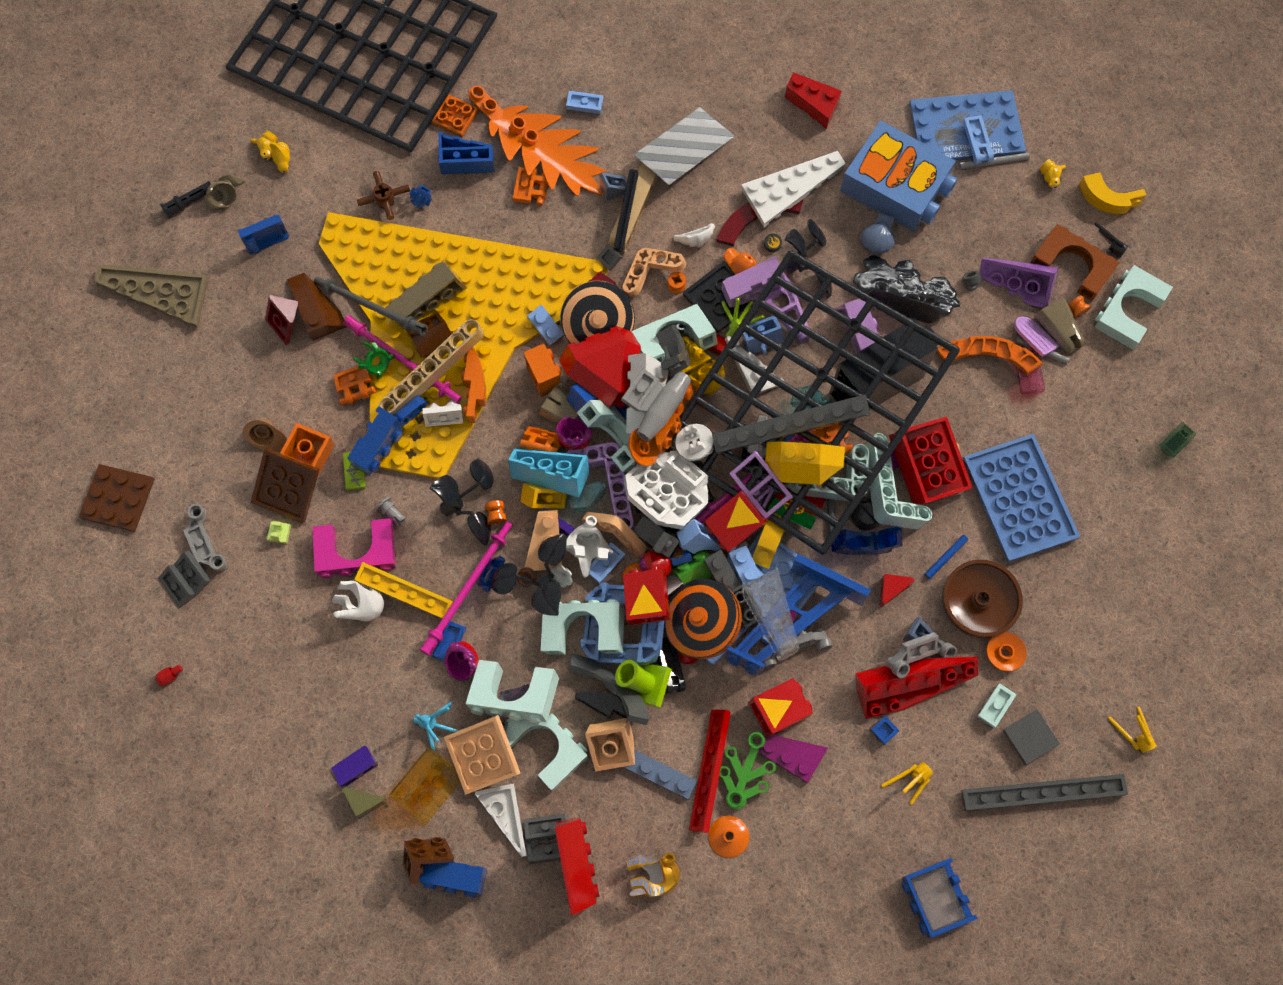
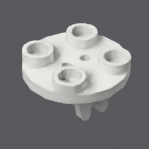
(696, 450)

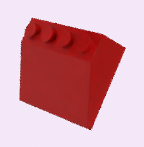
(931, 462)
(576, 864)

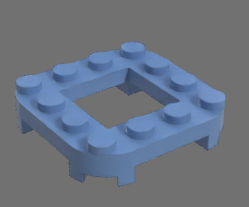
(641, 653)

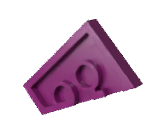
(793, 755)

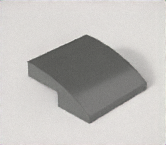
(184, 579)
(538, 830)

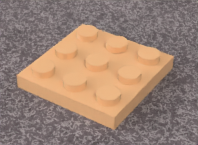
(482, 755)

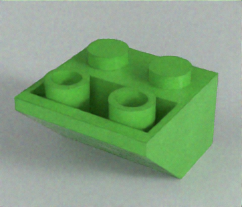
(692, 570)

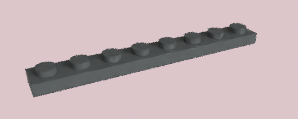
(791, 424)
(1044, 792)

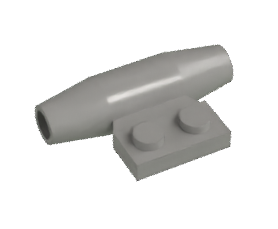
(658, 402)

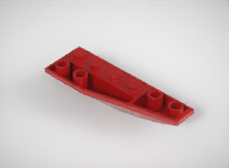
(885, 693)

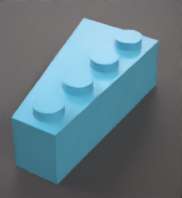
(550, 470)

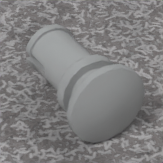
(389, 510)

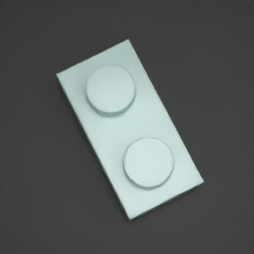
(996, 705)

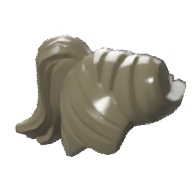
(223, 192)

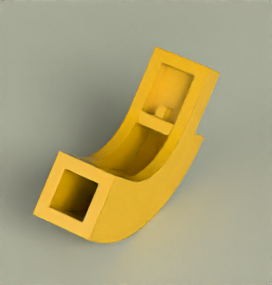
(1105, 199)
(768, 544)

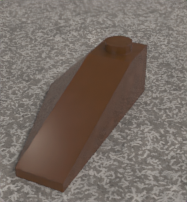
(316, 309)

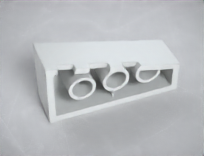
(638, 362)

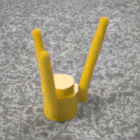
(1144, 741)
(920, 774)

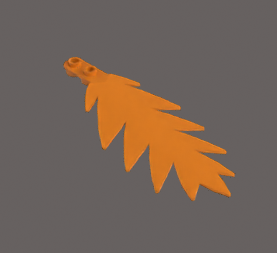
(536, 145)

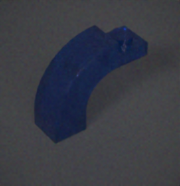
(867, 543)

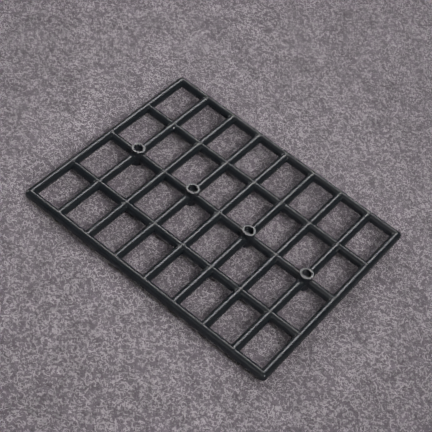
(384, 50)
(822, 376)

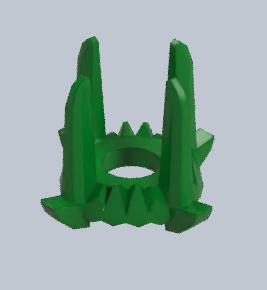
(377, 370)

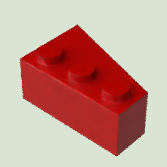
(813, 97)

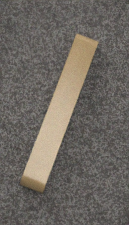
(645, 181)
(434, 359)

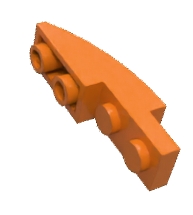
(475, 383)
(673, 426)

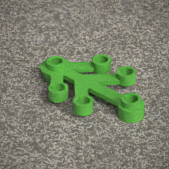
(745, 774)

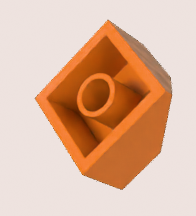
(542, 369)
(308, 446)

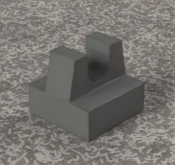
(609, 257)

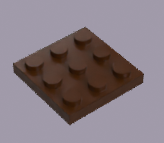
(284, 485)
(116, 497)

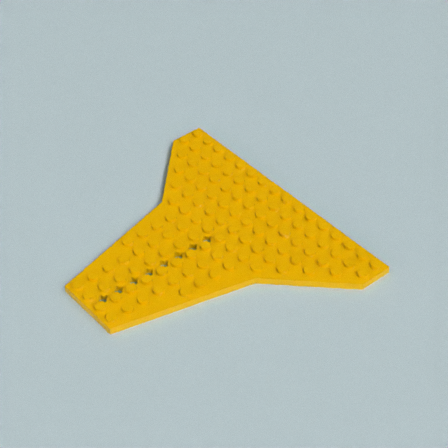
(502, 289)

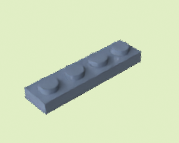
(662, 775)

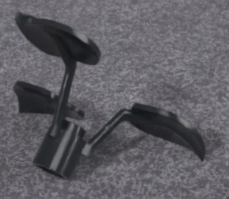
(797, 241)
(447, 490)
(549, 596)

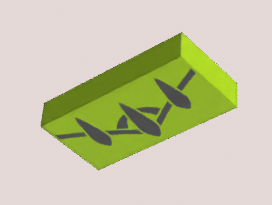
(353, 477)

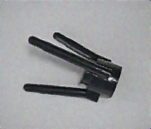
(1117, 247)

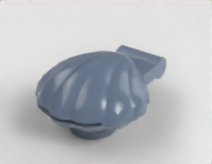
(878, 236)

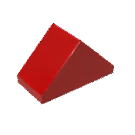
(892, 586)

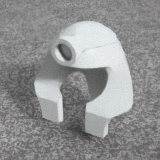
(588, 543)
(369, 602)

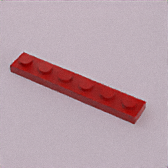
(709, 771)

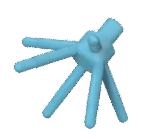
(429, 722)

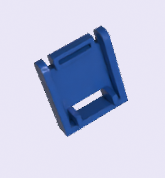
(263, 234)

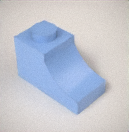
(695, 538)

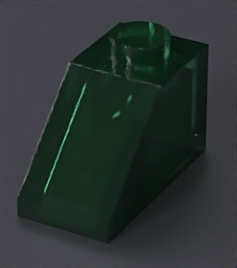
(1177, 440)

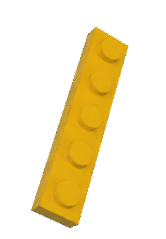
(403, 590)

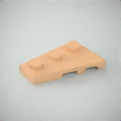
(545, 527)

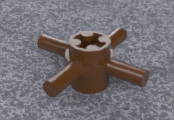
(381, 190)

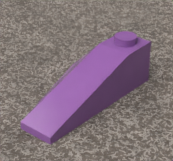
(1027, 280)

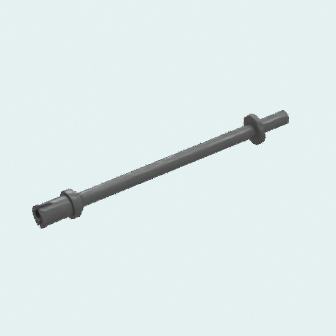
(409, 323)

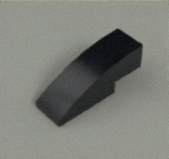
(602, 703)

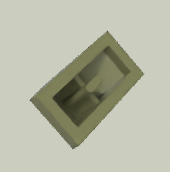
(362, 802)

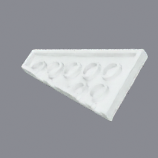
(786, 188)

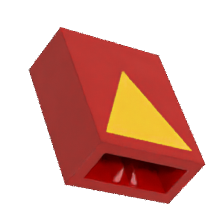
(735, 522)
(646, 596)
(780, 707)

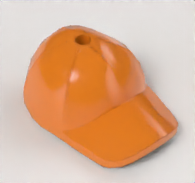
(738, 261)

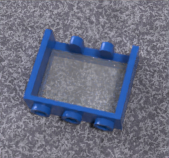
(937, 898)

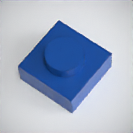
(884, 730)

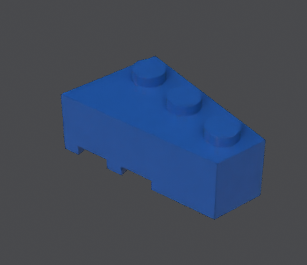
(464, 156)
(376, 443)
(454, 877)

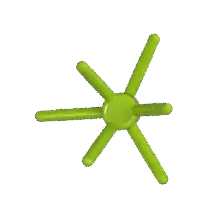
(735, 322)

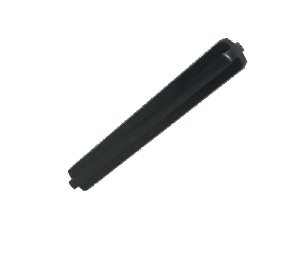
(626, 210)

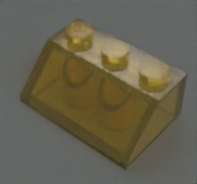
(426, 785)

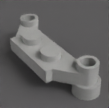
(200, 541)
(804, 639)
(916, 650)

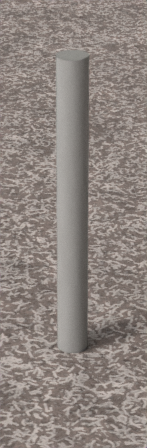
(997, 160)

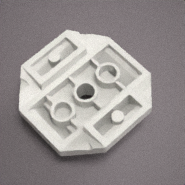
(679, 479)

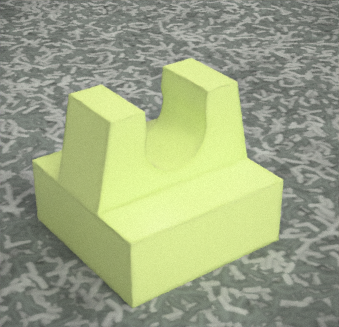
(278, 532)

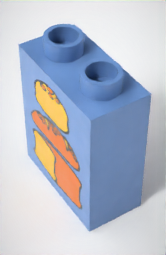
(899, 176)

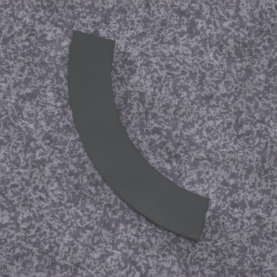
(631, 700)

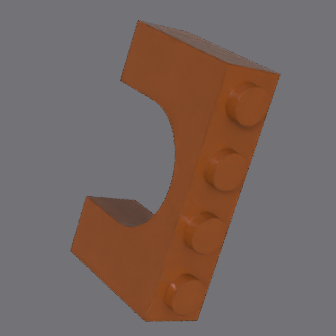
(1099, 264)

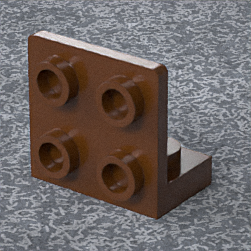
(424, 852)

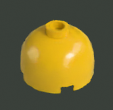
(699, 373)

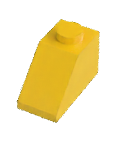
(541, 497)

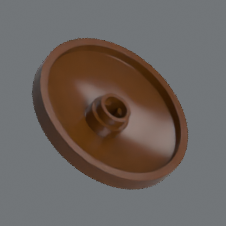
(982, 598)

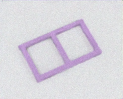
(761, 484)

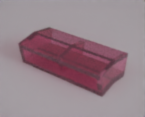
(1033, 382)

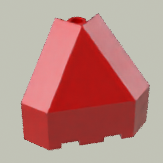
(602, 364)

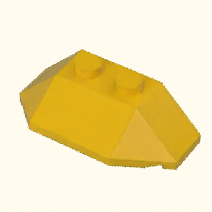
(804, 461)

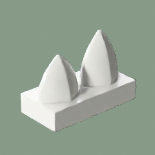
(443, 415)

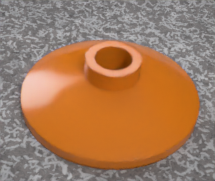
(643, 452)
(1016, 651)
(725, 847)

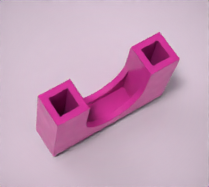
(380, 555)

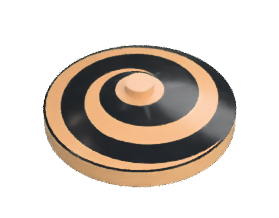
(595, 309)

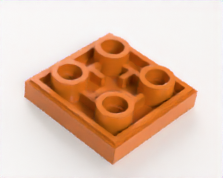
(455, 115)

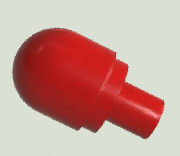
(167, 675)

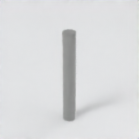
(1054, 355)

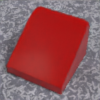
(717, 349)

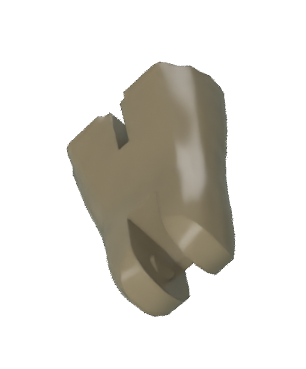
(1061, 325)
(557, 406)

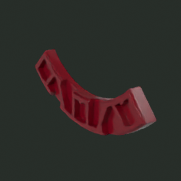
(740, 219)

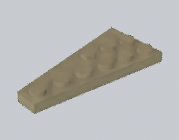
(166, 291)

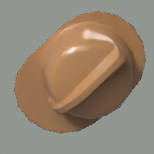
(264, 435)

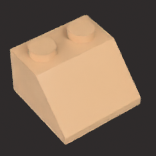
(611, 744)

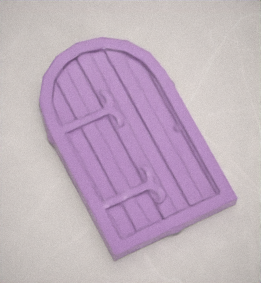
(1035, 336)

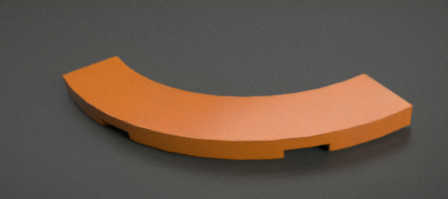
(997, 348)

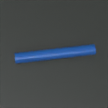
(946, 556)

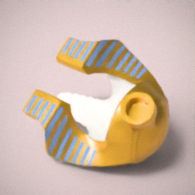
(663, 875)

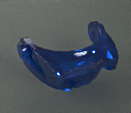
(495, 563)

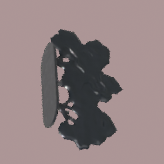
(905, 282)

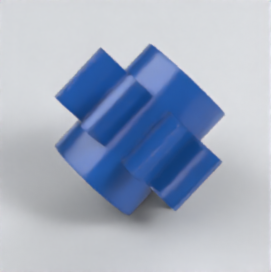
(420, 196)

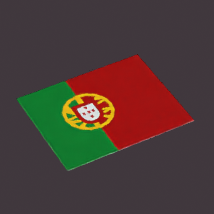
(801, 515)

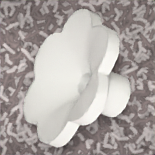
(562, 575)

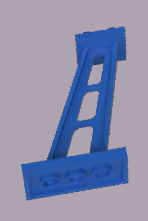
(812, 574)

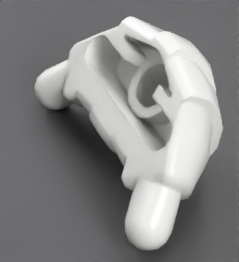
(696, 237)

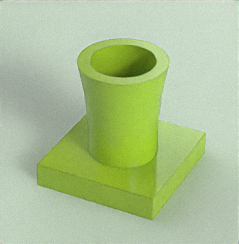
(647, 680)

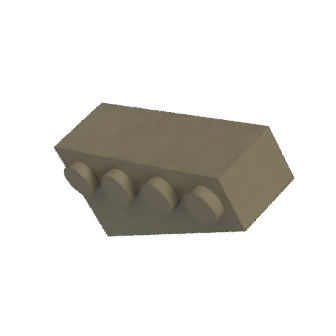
(427, 292)

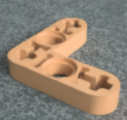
(650, 262)
(621, 530)

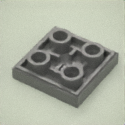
(1031, 737)

